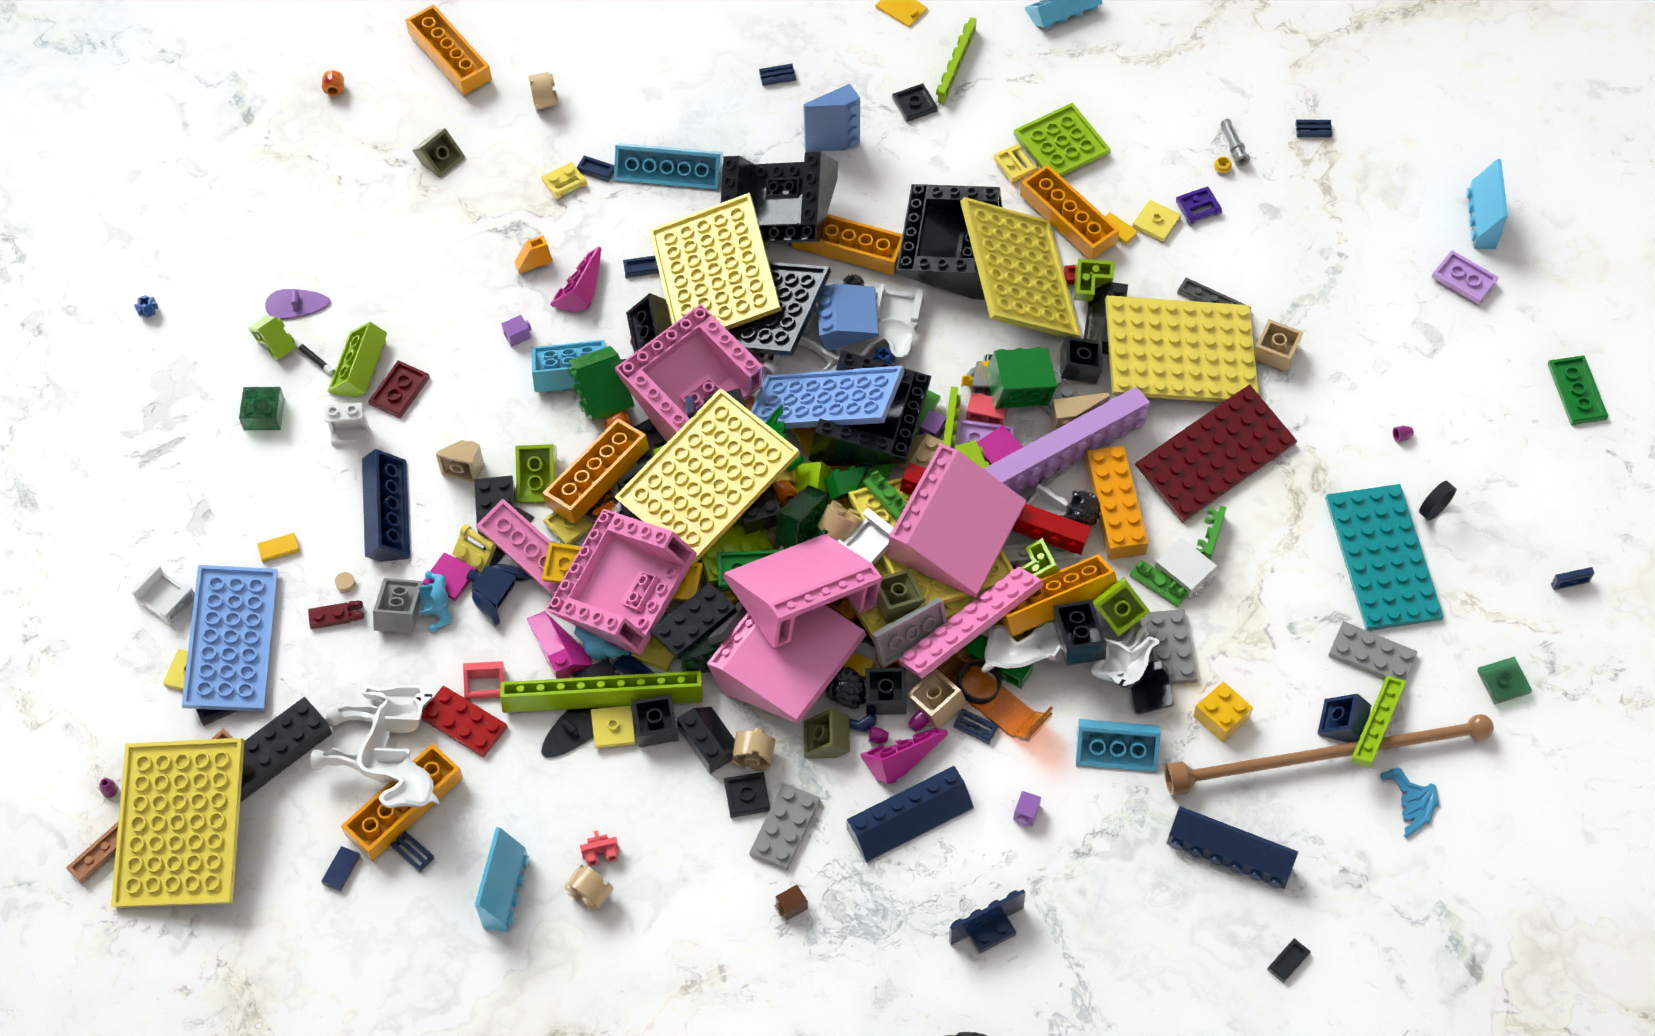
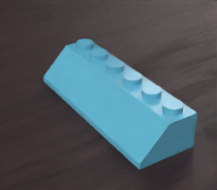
(667, 166)

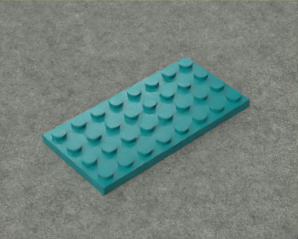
(1383, 557)

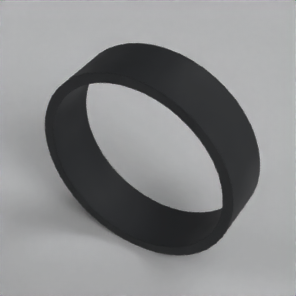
(1437, 500)
(978, 662)

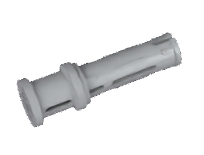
(1236, 147)

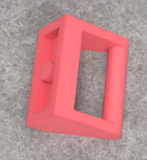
(479, 671)

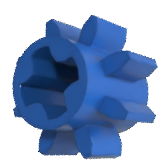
(146, 306)
(884, 355)

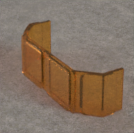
(1005, 709)

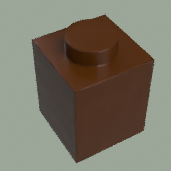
(791, 902)

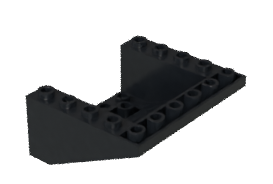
(787, 196)
(936, 238)
(874, 442)

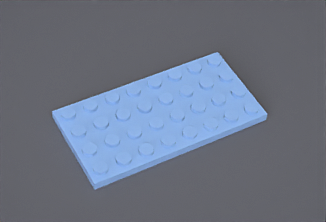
(833, 395)
(230, 638)

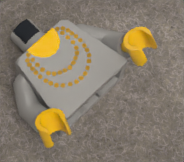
(977, 377)

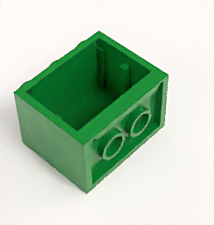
(1021, 378)
(598, 384)

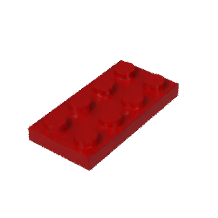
(463, 721)

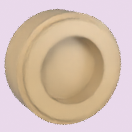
(344, 582)

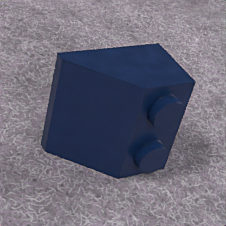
(1344, 717)

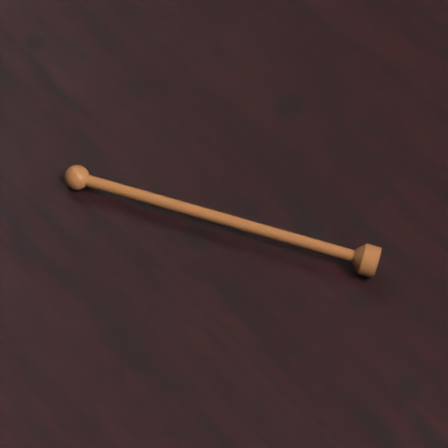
(1181, 777)

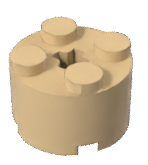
(542, 90)
(839, 521)
(753, 749)
(588, 887)

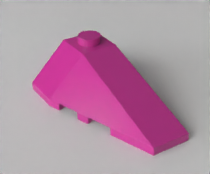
(581, 284)
(559, 647)
(896, 760)

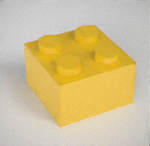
(1223, 711)

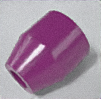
(1402, 433)
(918, 721)
(878, 735)
(108, 787)

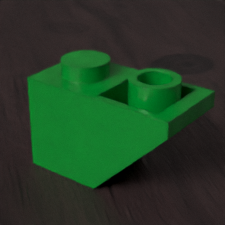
(842, 482)

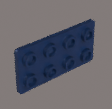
(989, 925)

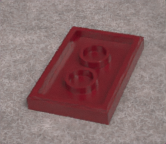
(399, 389)

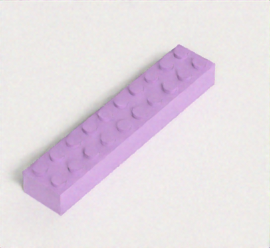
(1071, 441)

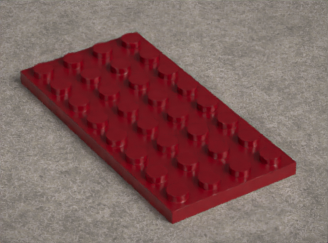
(1215, 453)

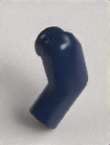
(864, 724)

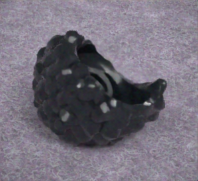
(1084, 508)
(853, 688)

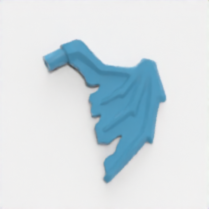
(1419, 800)

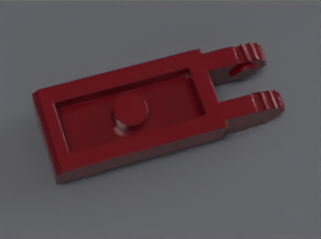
(335, 614)

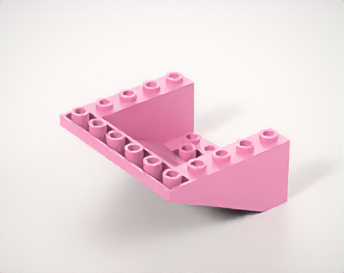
(688, 360)
(955, 522)
(622, 580)
(800, 581)
(790, 676)

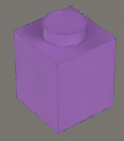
(516, 330)
(933, 424)
(1027, 809)

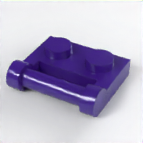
(1196, 200)

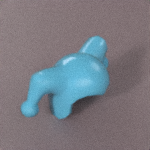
(435, 600)
(597, 647)

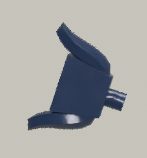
(493, 587)

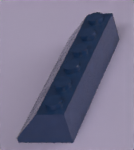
(385, 507)
(909, 814)
(1232, 847)

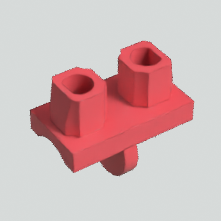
(597, 846)

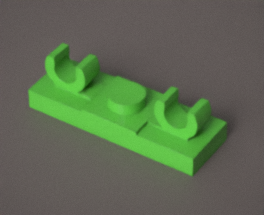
(885, 494)
(1212, 533)
(1159, 583)

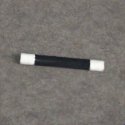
(316, 359)

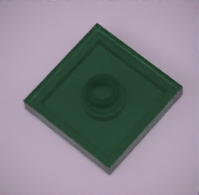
(1504, 680)

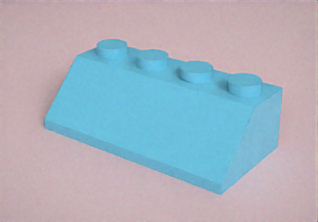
(1049, 11)
(1117, 745)

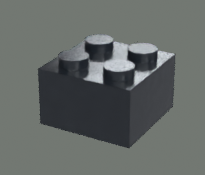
(1081, 360)
(885, 691)
(655, 720)

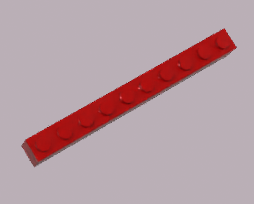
(1032, 521)

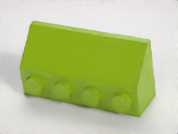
(358, 361)

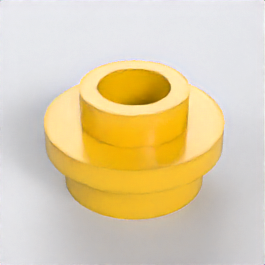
(1223, 164)

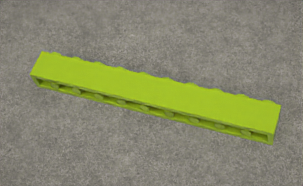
(599, 691)

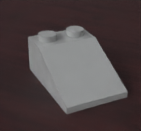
(397, 606)

